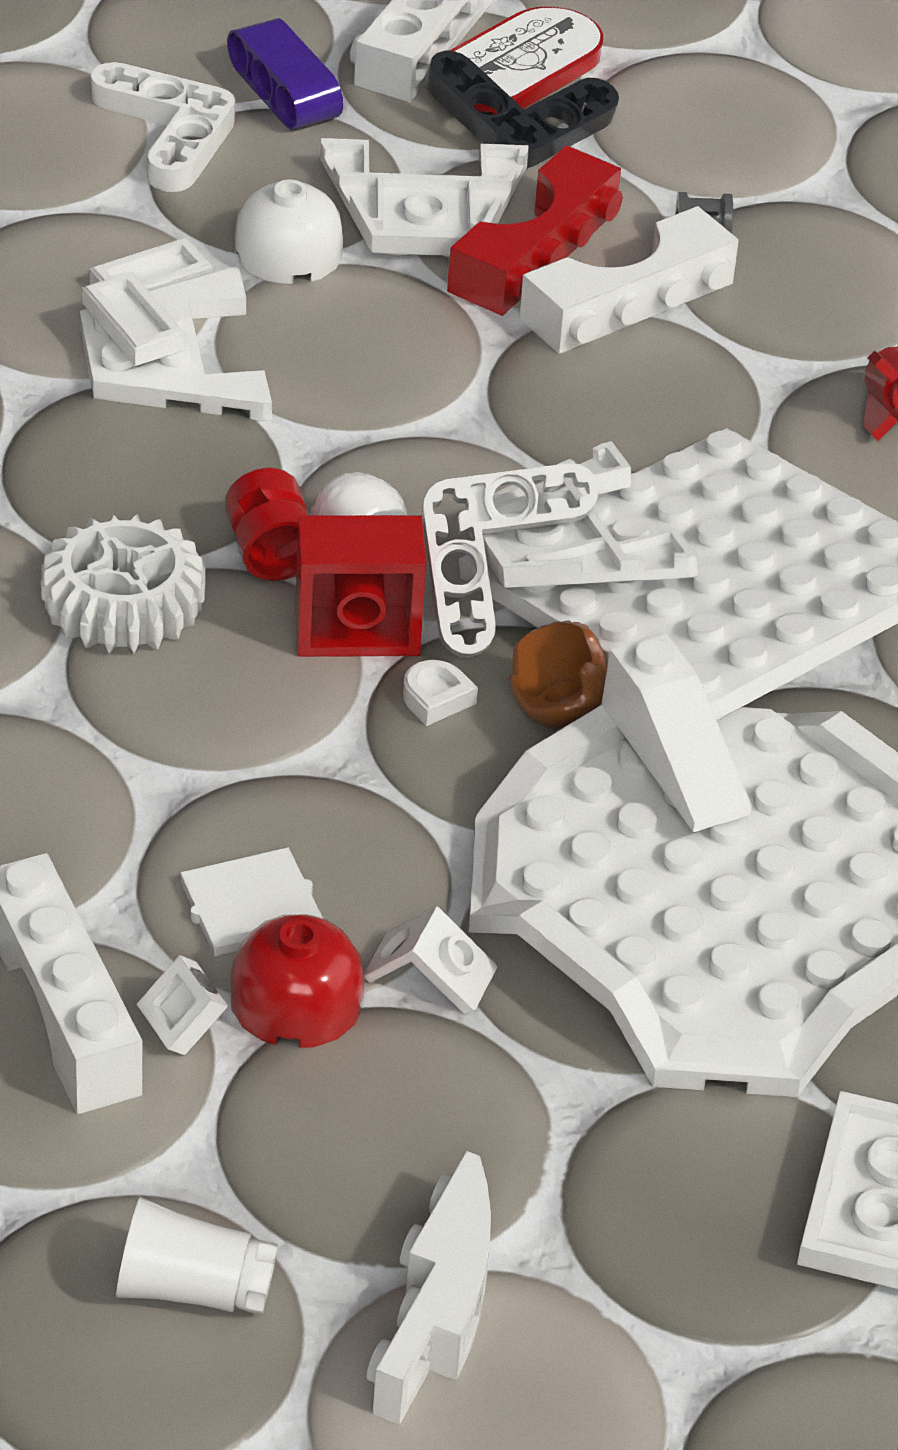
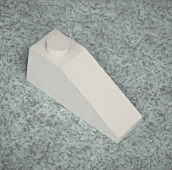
(674, 731)

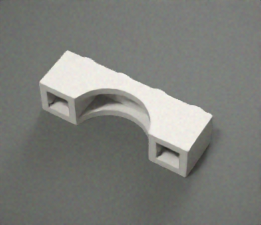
(581, 302)
(84, 1016)

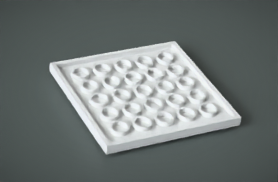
(781, 565)

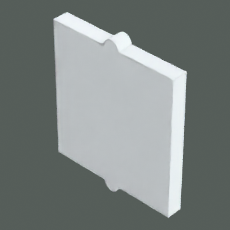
(243, 893)

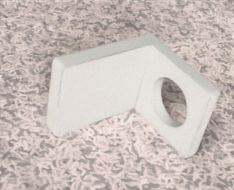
(440, 954)

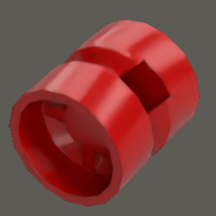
(264, 517)

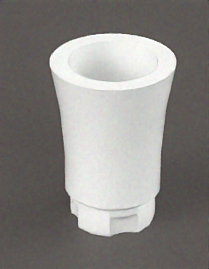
(194, 1262)

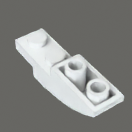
(442, 1291)

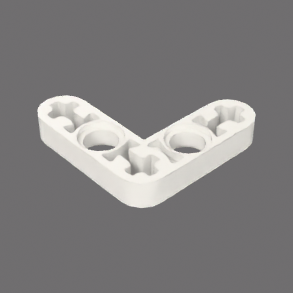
(192, 111)
(482, 519)

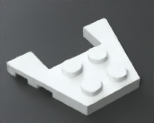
(421, 210)
(182, 373)
(584, 548)

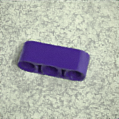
(285, 73)

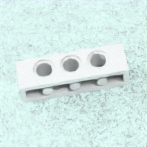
(404, 37)

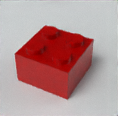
(359, 585)

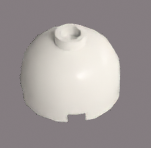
(288, 232)

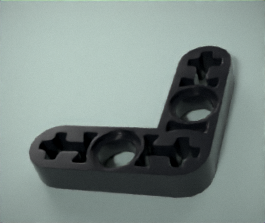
(461, 84)

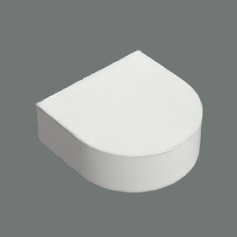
(437, 690)

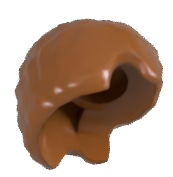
(558, 673)

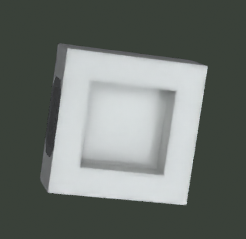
(182, 1005)

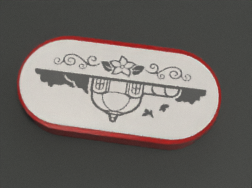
(535, 52)

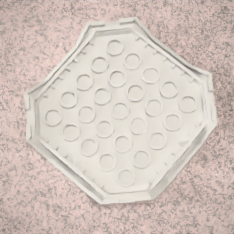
(716, 944)

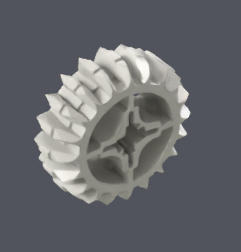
(123, 583)

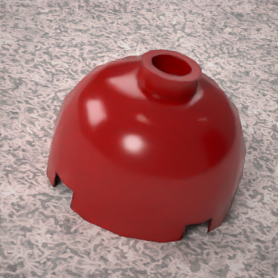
(297, 981)

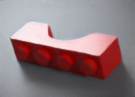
(571, 202)

